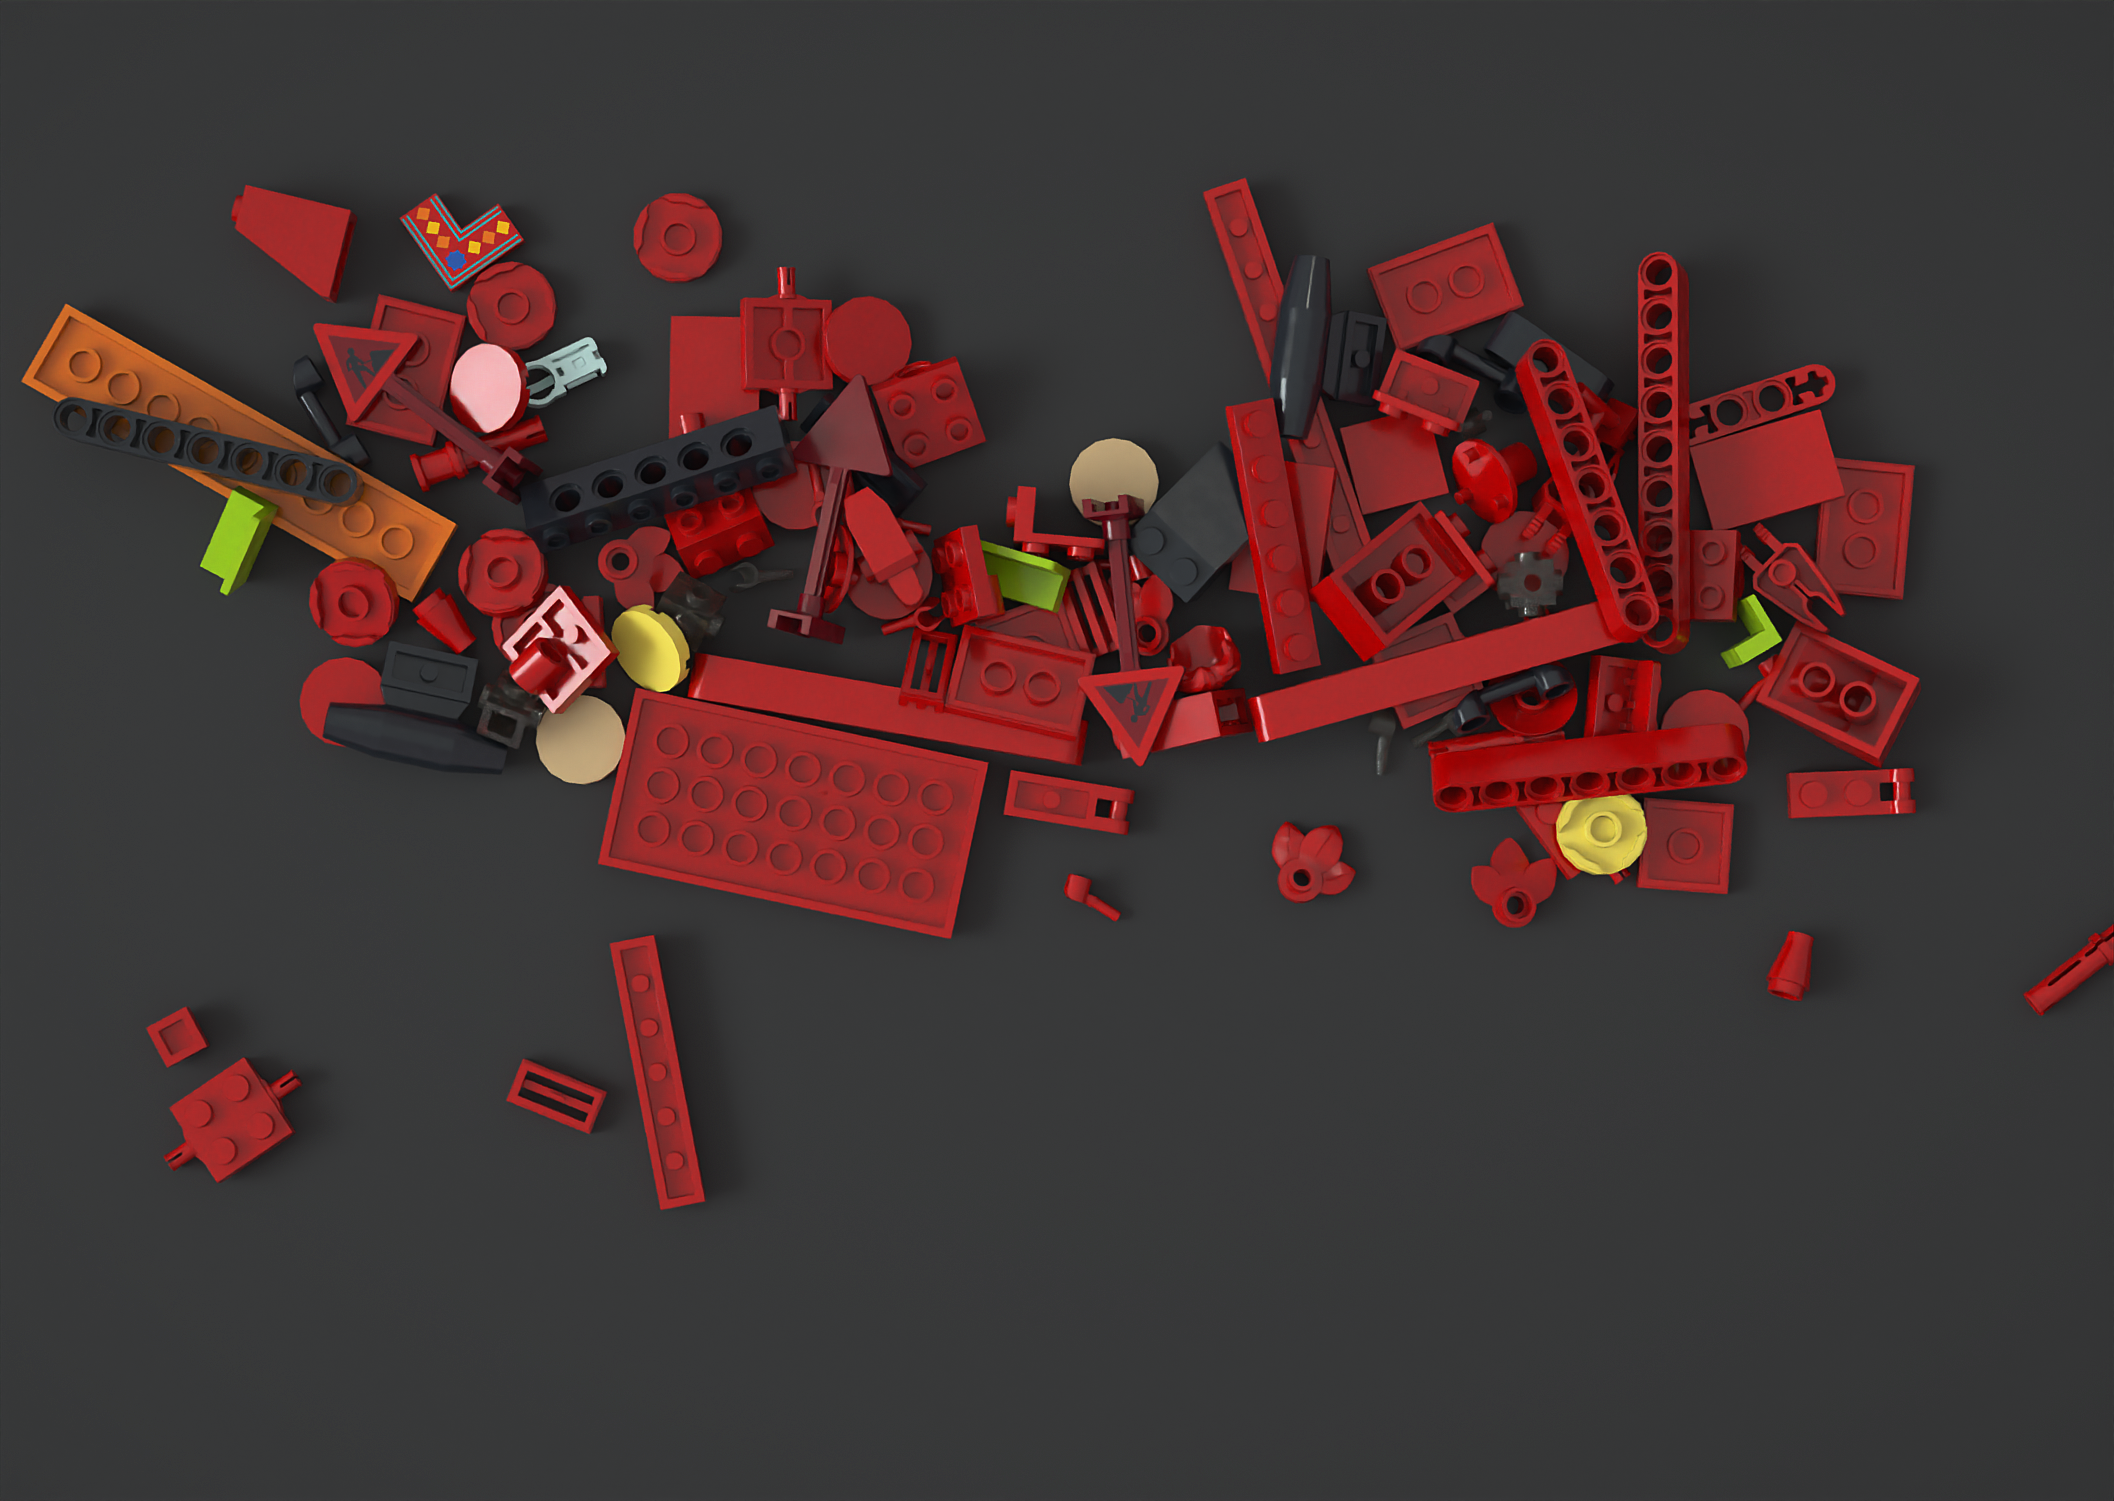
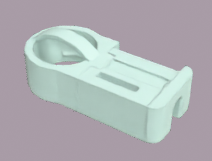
(568, 369)

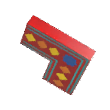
(457, 252)

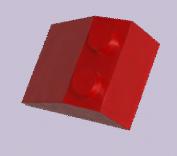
(1392, 581)
(1840, 693)

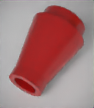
(444, 620)
(1792, 968)

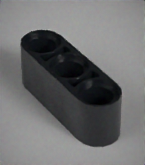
(1515, 337)

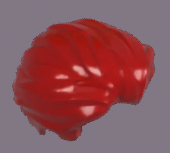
(1208, 657)

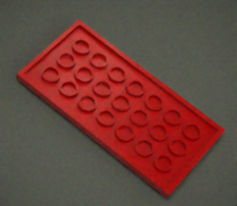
(737, 810)

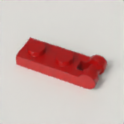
(1848, 793)
(1067, 802)

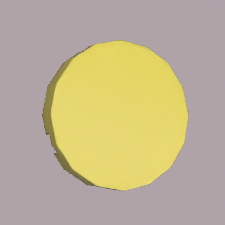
(650, 648)
(1593, 840)

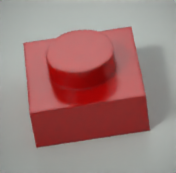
(178, 1036)

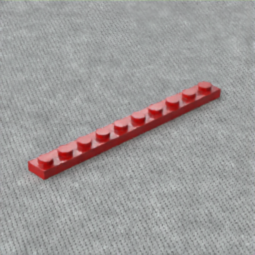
(1260, 295)

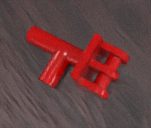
(1612, 421)

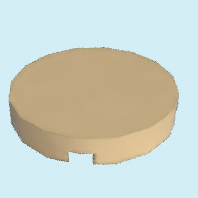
(1111, 470)
(581, 742)

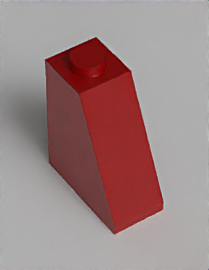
(298, 234)
(1201, 720)

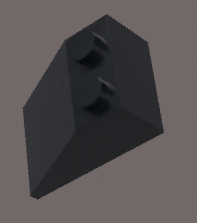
(1194, 527)

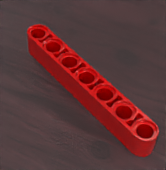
(1582, 511)
(1588, 767)

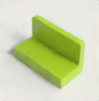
(238, 538)
(1026, 576)
(1761, 630)

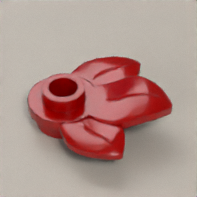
(648, 568)
(1152, 607)
(1313, 856)
(1513, 877)

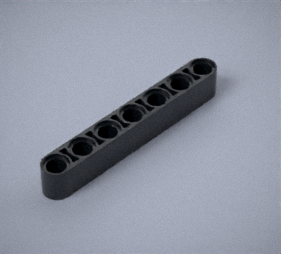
(188, 443)

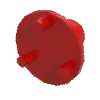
(1490, 477)

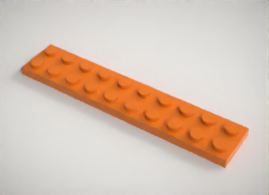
(105, 367)

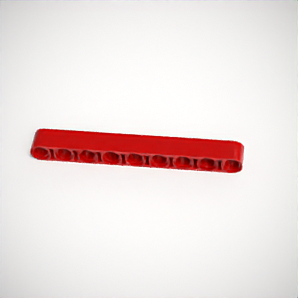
(1655, 432)
(1431, 671)
(863, 706)

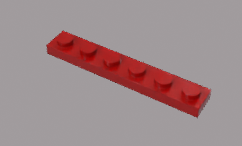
(1273, 536)
(658, 1072)

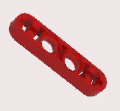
(1751, 410)

